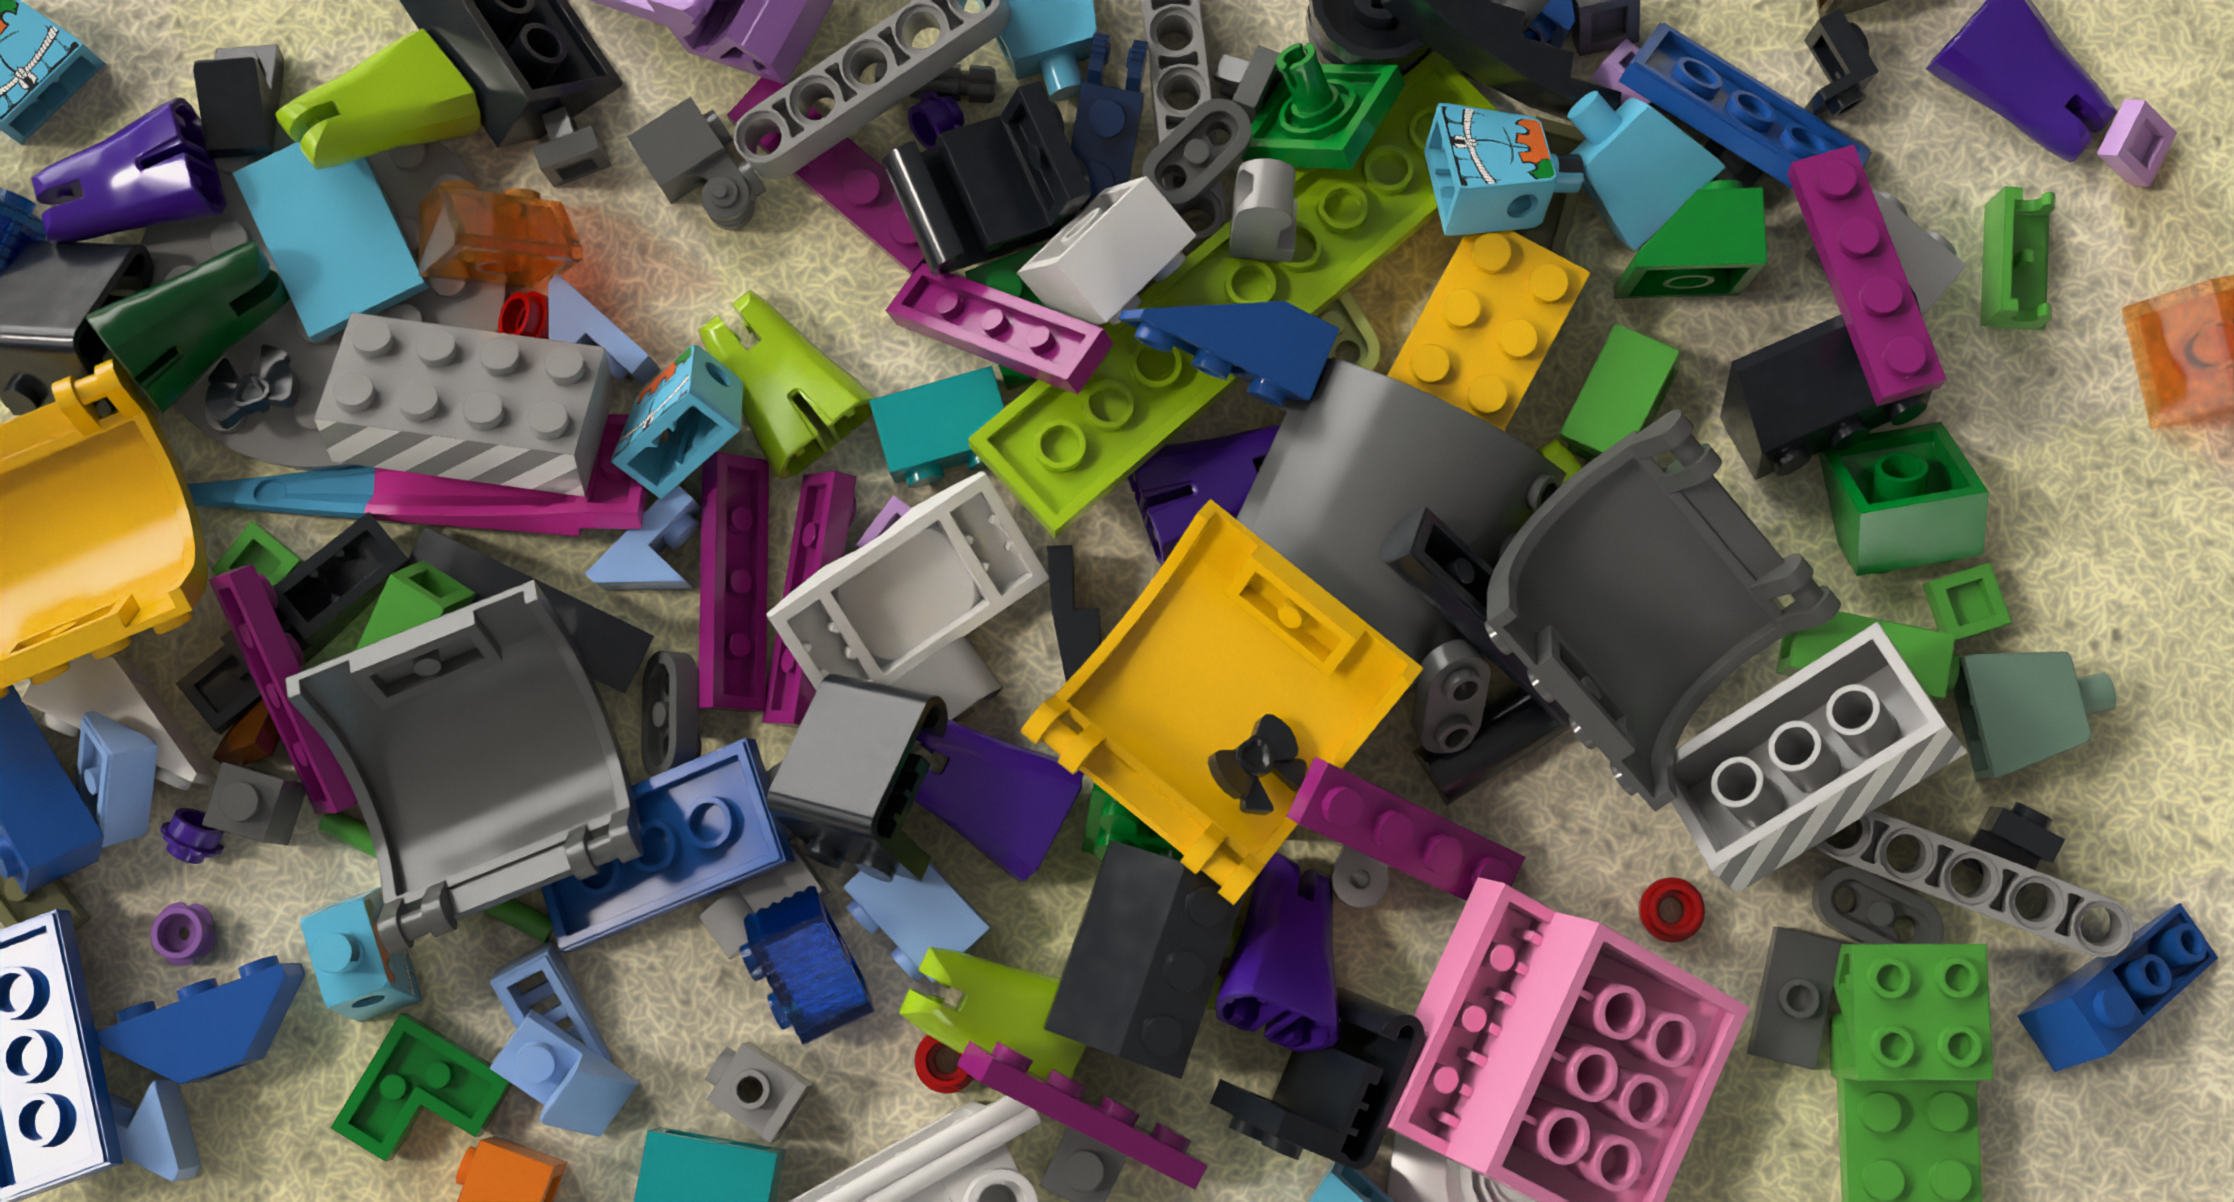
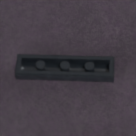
(1456, 586)
(1508, 732)

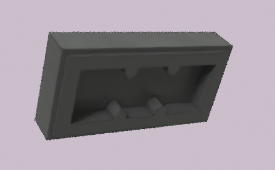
(1794, 998)

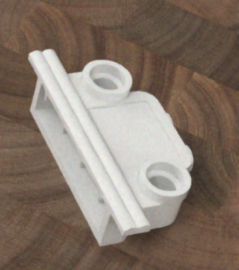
(945, 1161)

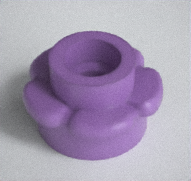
(167, 927)

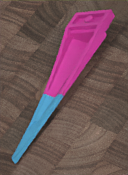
(399, 496)

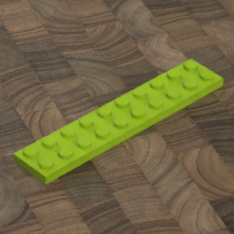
(1073, 449)

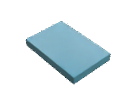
(330, 238)

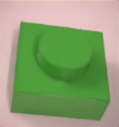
(263, 551)
(1967, 602)

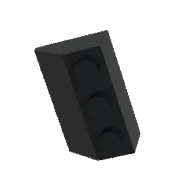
(518, 60)
(1804, 400)
(1143, 959)

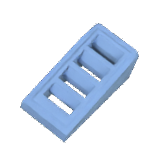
(560, 981)

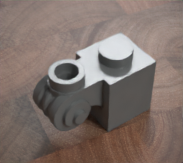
(689, 152)

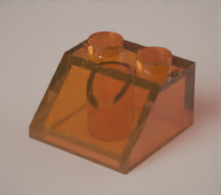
(494, 236)
(2185, 352)

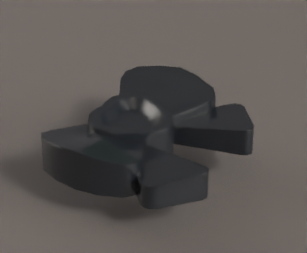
(233, 398)
(1268, 750)

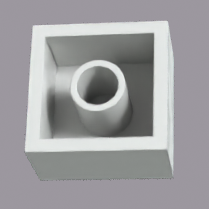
(1109, 253)

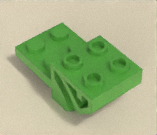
(1908, 1070)

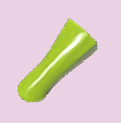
(384, 103)
(791, 390)
(994, 1006)

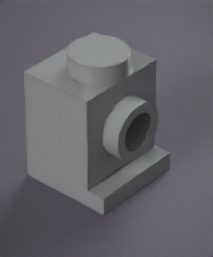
(781, 1095)

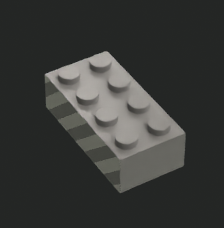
(466, 404)
(1809, 758)

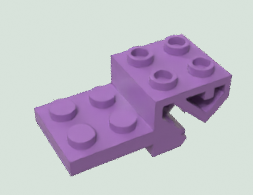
(743, 34)

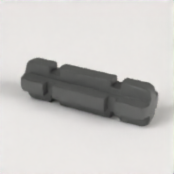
(977, 83)

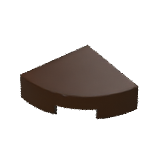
(249, 738)

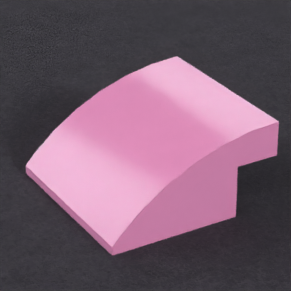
(1562, 1055)

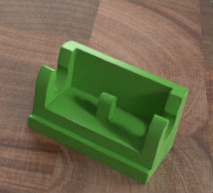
(2016, 261)
(1620, 392)

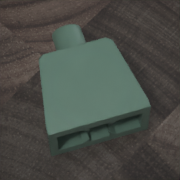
(2025, 708)

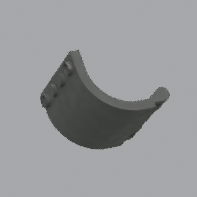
(1365, 461)
(1643, 598)
(474, 760)

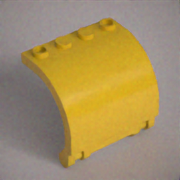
(91, 529)
(1192, 669)

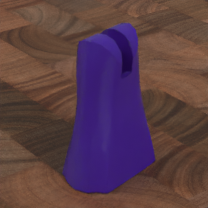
(2026, 75)
(133, 180)
(1189, 474)
(999, 796)
(1285, 961)

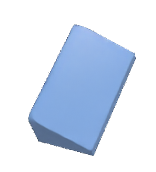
(115, 777)

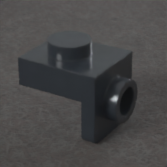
(1845, 60)
(2016, 836)

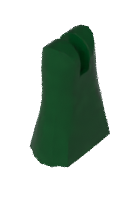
(189, 322)

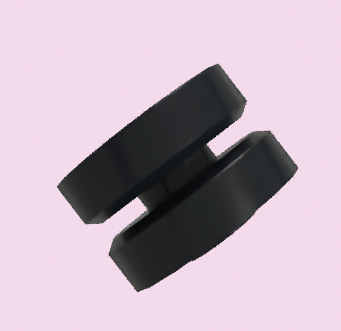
(1362, 35)

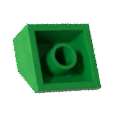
(1704, 248)
(1905, 500)

